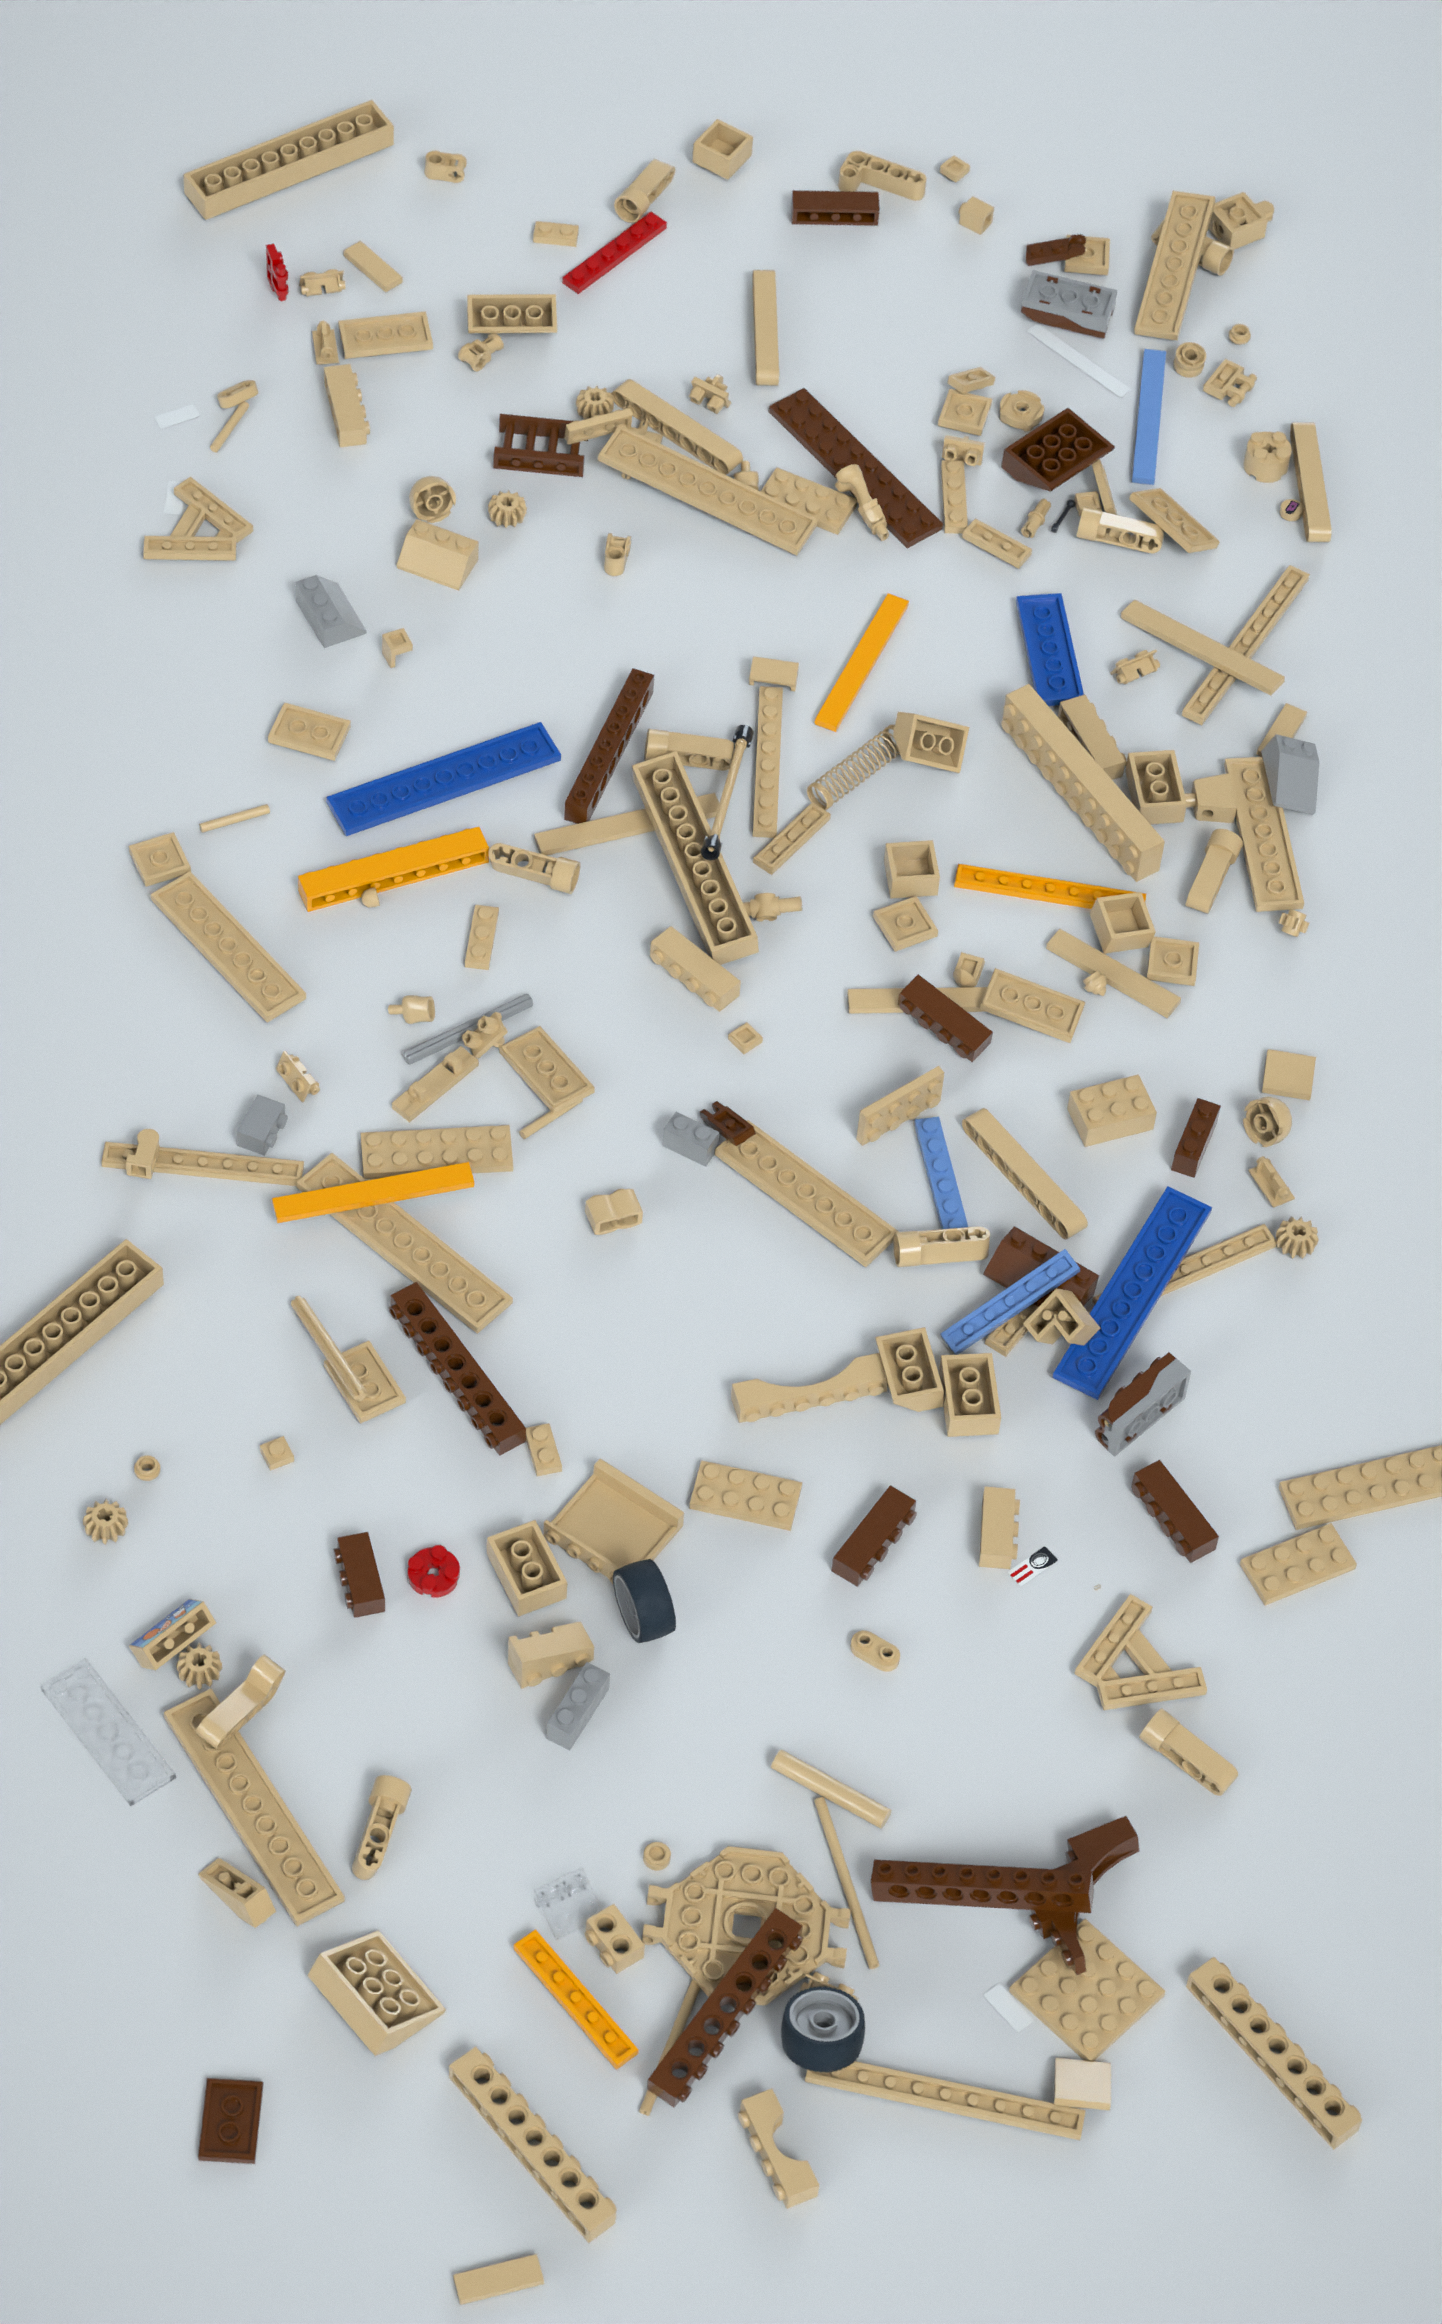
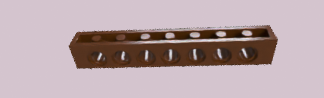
(609, 747)
(442, 1337)
(982, 1886)
(776, 1928)

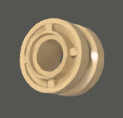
(1189, 359)

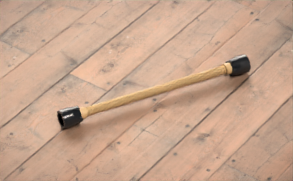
(711, 845)

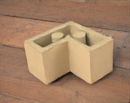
(1061, 1316)

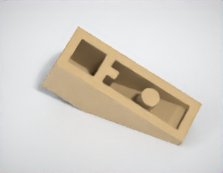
(238, 1892)

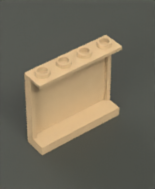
(613, 1522)

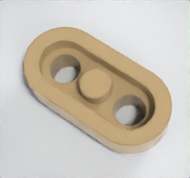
(874, 1650)

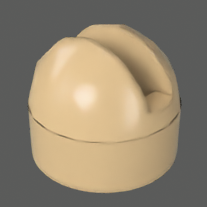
(370, 898)

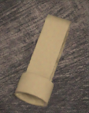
(643, 191)
(1214, 256)
(1096, 524)
(692, 749)
(1220, 854)
(560, 873)
(940, 1246)
(1189, 1752)
(387, 1800)

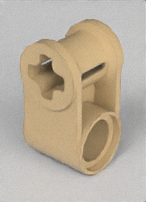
(442, 166)
(616, 554)

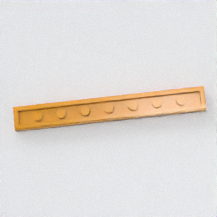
(861, 662)
(1032, 886)
(373, 1192)

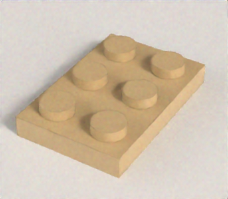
(309, 731)
(381, 1387)

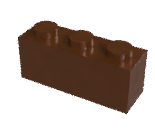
(1195, 1137)
(359, 1575)

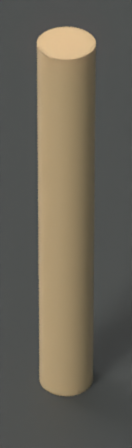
(230, 425)
(234, 818)
(544, 1120)

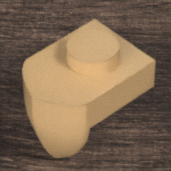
(968, 970)

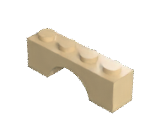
(792, 2178)

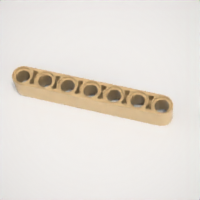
(765, 327)
(677, 427)
(1310, 482)
(1024, 1173)

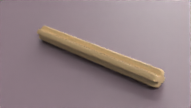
(329, 1348)

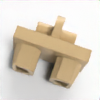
(711, 389)
(963, 450)
(488, 1034)

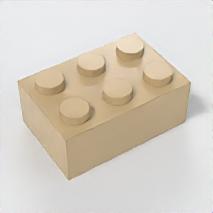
(1156, 786)
(1111, 1110)
(970, 1394)
(526, 1568)

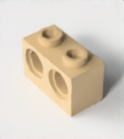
(619, 1937)

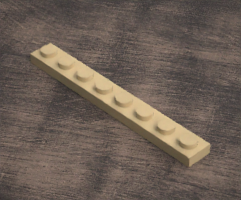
(767, 762)

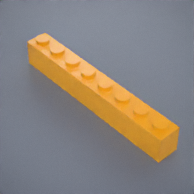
(393, 868)

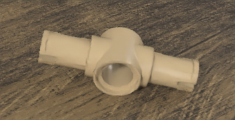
(768, 906)

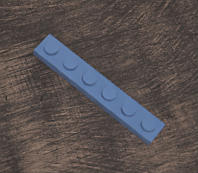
(940, 1173)
(1010, 1302)

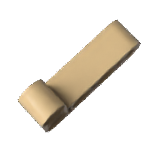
(881, 174)
(242, 1703)

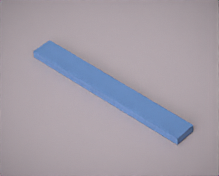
(1149, 417)

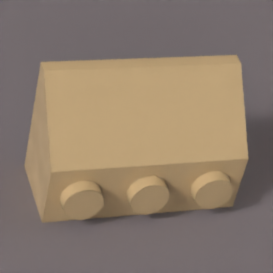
(438, 554)
(930, 741)
(911, 1370)

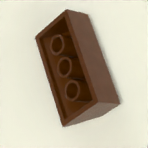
(1022, 1253)

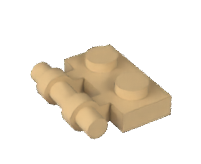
(1223, 382)

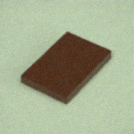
(230, 2121)

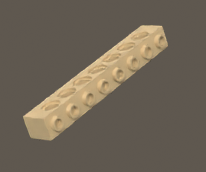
(1332, 2128)
(588, 2221)

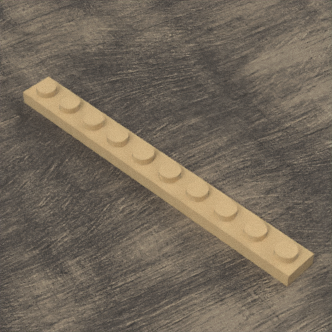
(1247, 642)
(954, 2098)

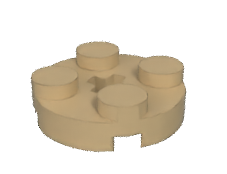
(1025, 419)

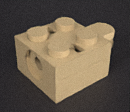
(1240, 220)

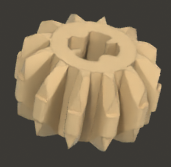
(594, 402)
(507, 509)
(1297, 1237)
(105, 1521)
(209, 1665)

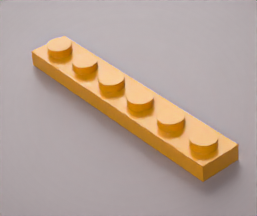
(576, 1999)

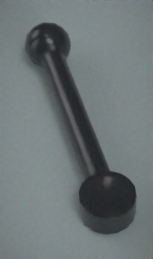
(1070, 504)

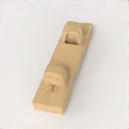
(435, 1084)

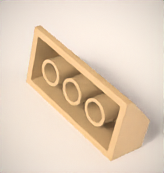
(512, 313)

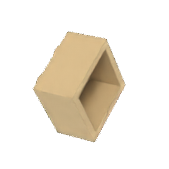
(722, 149)
(911, 869)
(1122, 922)

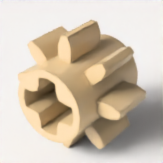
(1293, 922)

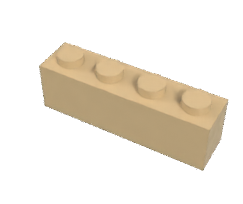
(345, 405)
(1091, 732)
(695, 969)

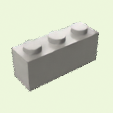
(578, 1706)

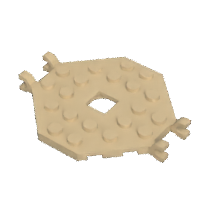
(750, 1884)

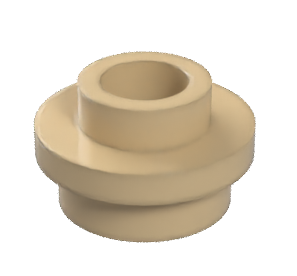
(1239, 334)
(147, 1462)

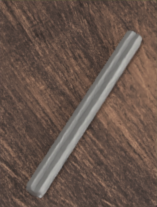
(455, 1034)

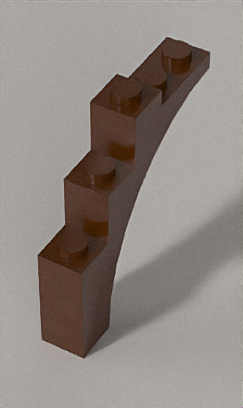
(1090, 1851)

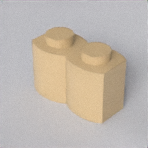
(613, 1211)

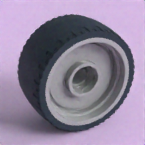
(644, 1601)
(823, 2029)

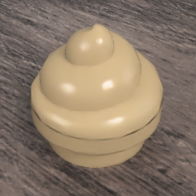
(1096, 983)

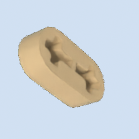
(237, 394)

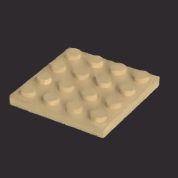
(1093, 2006)

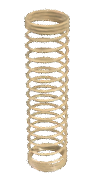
(829, 799)

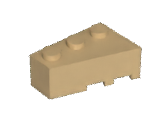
(549, 1654)

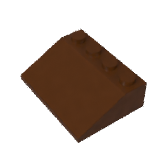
(1055, 451)

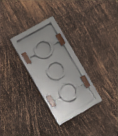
(1068, 304)
(1143, 1403)

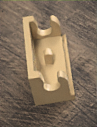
(774, 672)

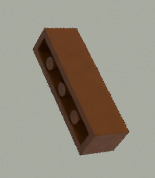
(835, 208)
(944, 1018)
(1174, 1511)
(874, 1535)

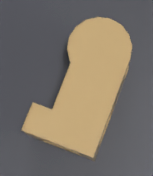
(146, 1156)

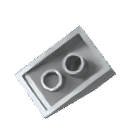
(1292, 773)

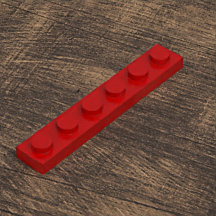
(614, 252)

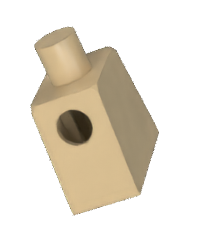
(1213, 799)

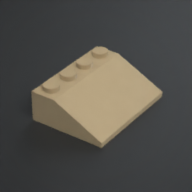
(375, 1991)

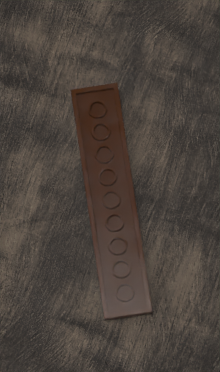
(837, 448)

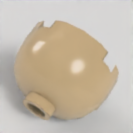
(432, 499)
(1267, 1121)

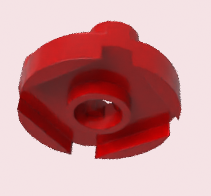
(433, 1585)

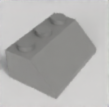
(328, 610)

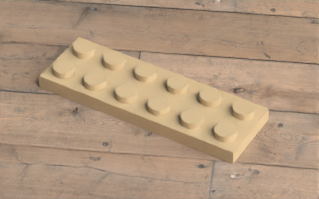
(409, 1151)

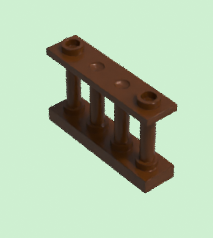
(537, 461)

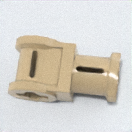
(479, 352)

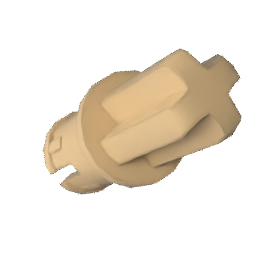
(1036, 518)

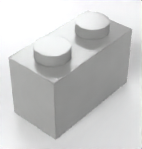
(261, 1125)
(690, 1139)

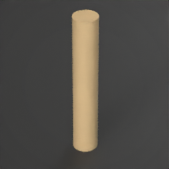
(831, 1789)

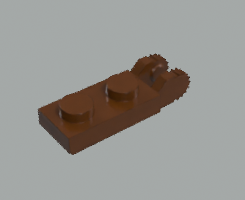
(1055, 250)
(728, 1123)

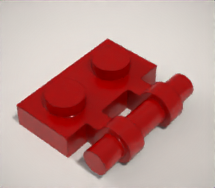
(276, 272)

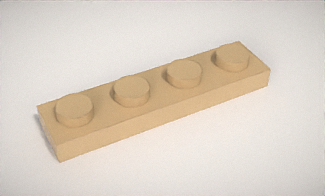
(954, 496)

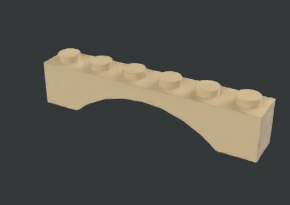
(760, 1399)

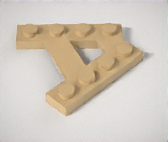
(201, 506)
(1158, 1681)

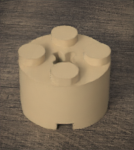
(1267, 456)

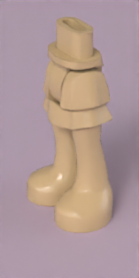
(852, 480)

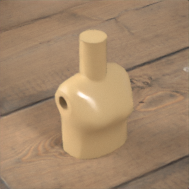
(746, 476)
(415, 1009)

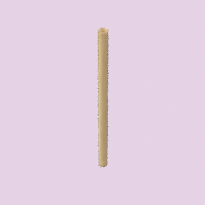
(847, 1884)
(676, 2031)

